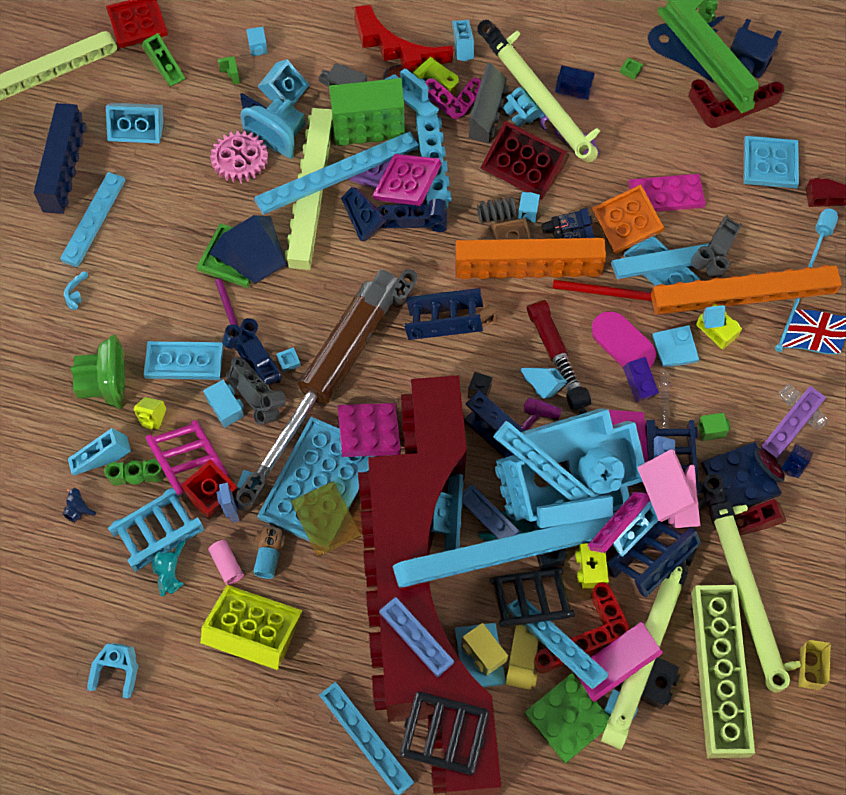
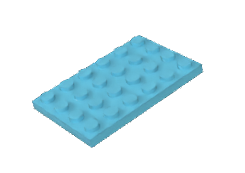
(311, 465)

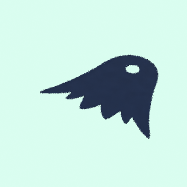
(675, 49)

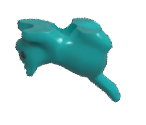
(165, 566)

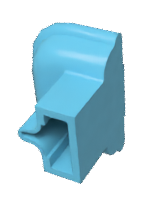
(274, 125)

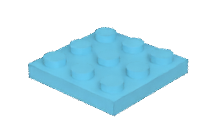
(771, 162)

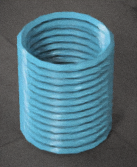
(266, 562)

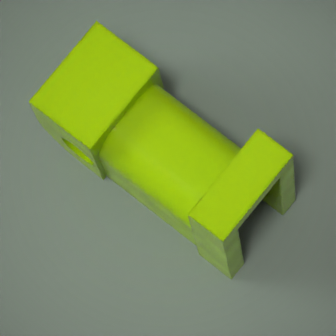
(433, 70)

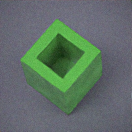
(713, 426)

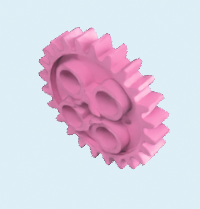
(228, 148)

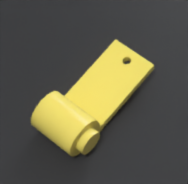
(522, 659)

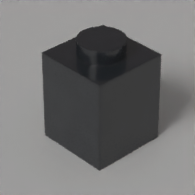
(480, 383)

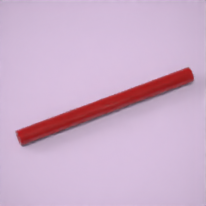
(602, 290)

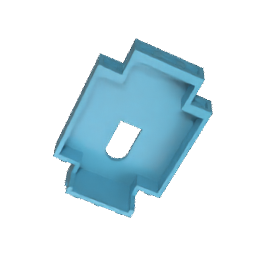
(569, 441)

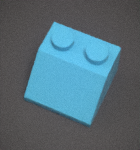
(283, 83)

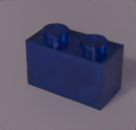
(574, 82)

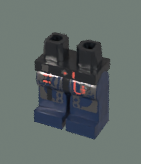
(570, 225)

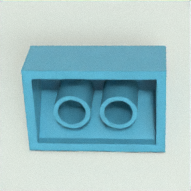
(134, 122)

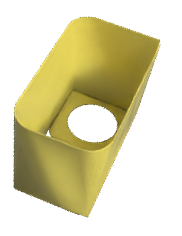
(822, 664)

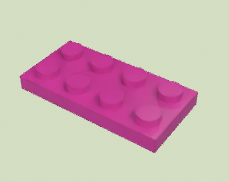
(672, 191)

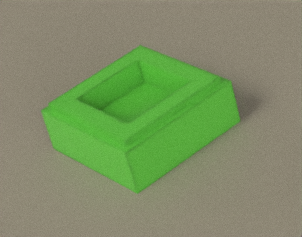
(631, 68)

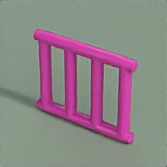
(162, 456)

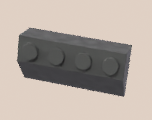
(487, 105)

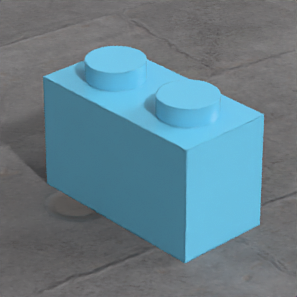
(224, 403)

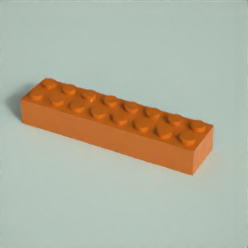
(529, 258)

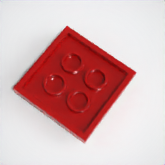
(136, 21)

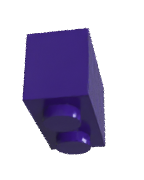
(640, 379)

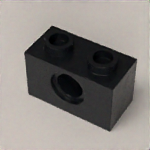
(668, 674)

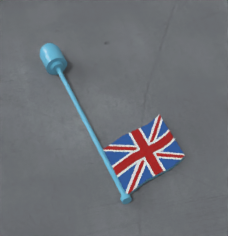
(811, 328)

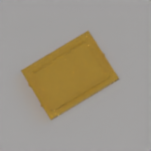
(325, 519)

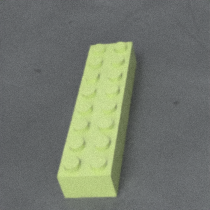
(722, 672)

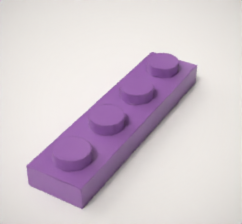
(793, 422)

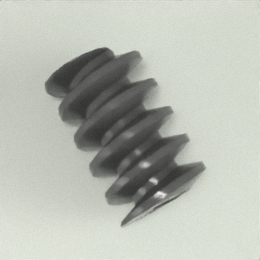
(496, 210)

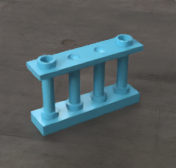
(173, 537)

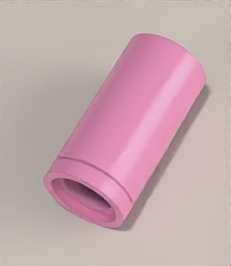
(226, 562)

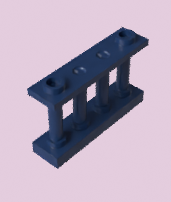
(444, 302)
(487, 419)
(691, 433)
(664, 565)

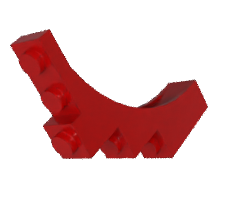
(392, 47)

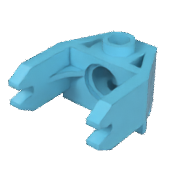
(125, 660)

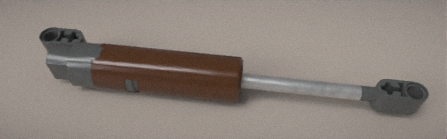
(335, 362)

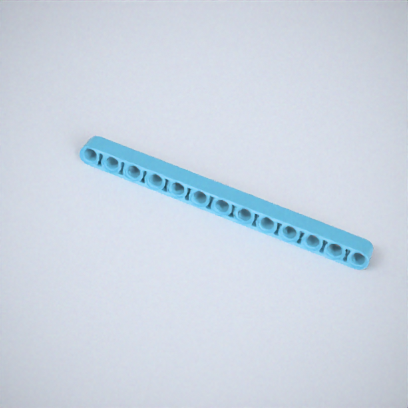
(496, 552)

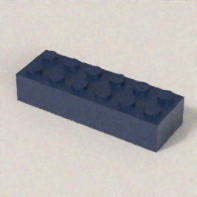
(59, 158)

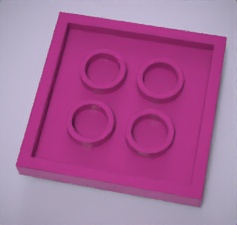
(407, 179)
(368, 430)

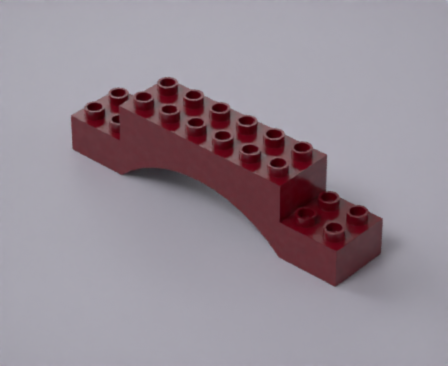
(399, 509)

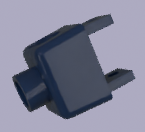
(754, 49)

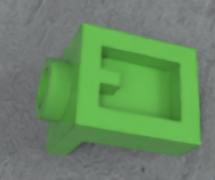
(229, 65)

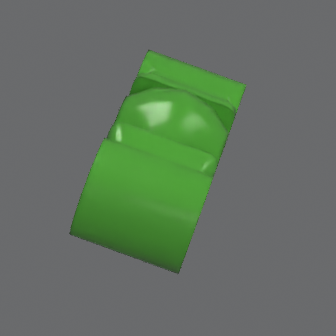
(126, 469)

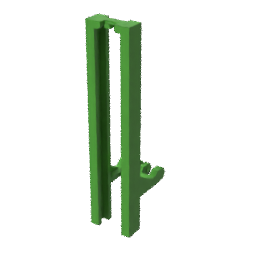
(709, 49)

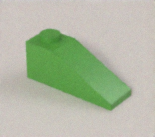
(162, 59)

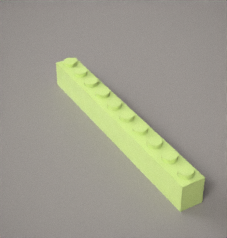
(307, 209)

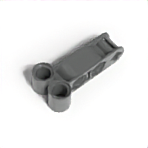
(713, 256)
(256, 392)

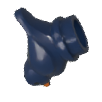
(75, 506)

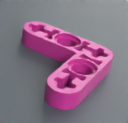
(457, 101)

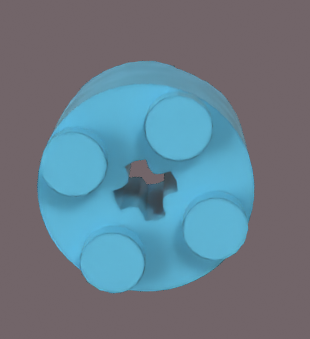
(601, 470)

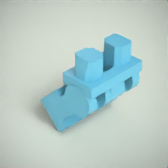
(524, 105)

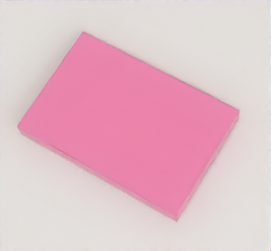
(666, 485)

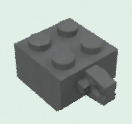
(341, 75)

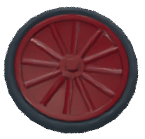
(769, 464)

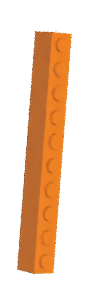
(746, 289)

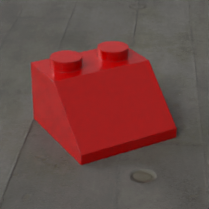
(203, 488)

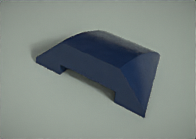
(251, 248)

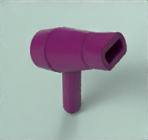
(538, 408)

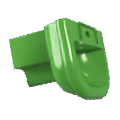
(101, 373)

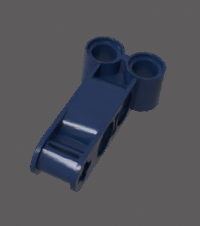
(433, 216)
(251, 349)

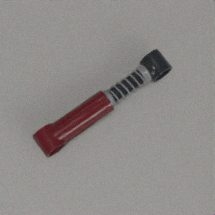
(540, 315)

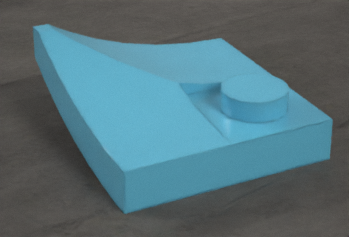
(675, 346)

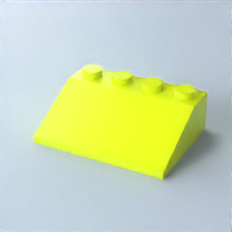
(250, 627)

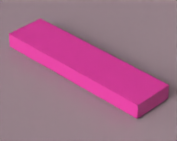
(619, 522)

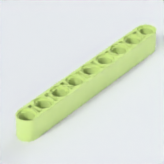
(56, 64)

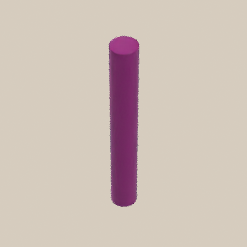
(226, 302)

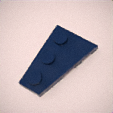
(362, 213)

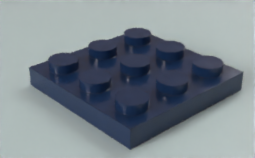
(742, 476)

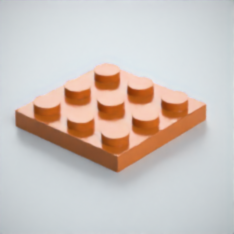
(628, 219)

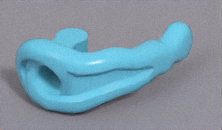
(73, 299)

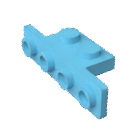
(415, 94)
(447, 513)

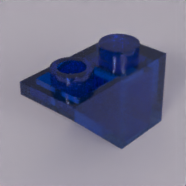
(797, 461)

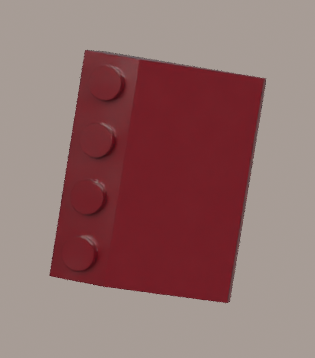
(524, 160)

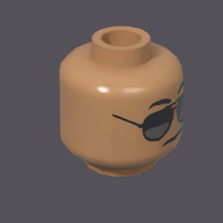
(270, 537)

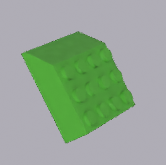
(367, 111)

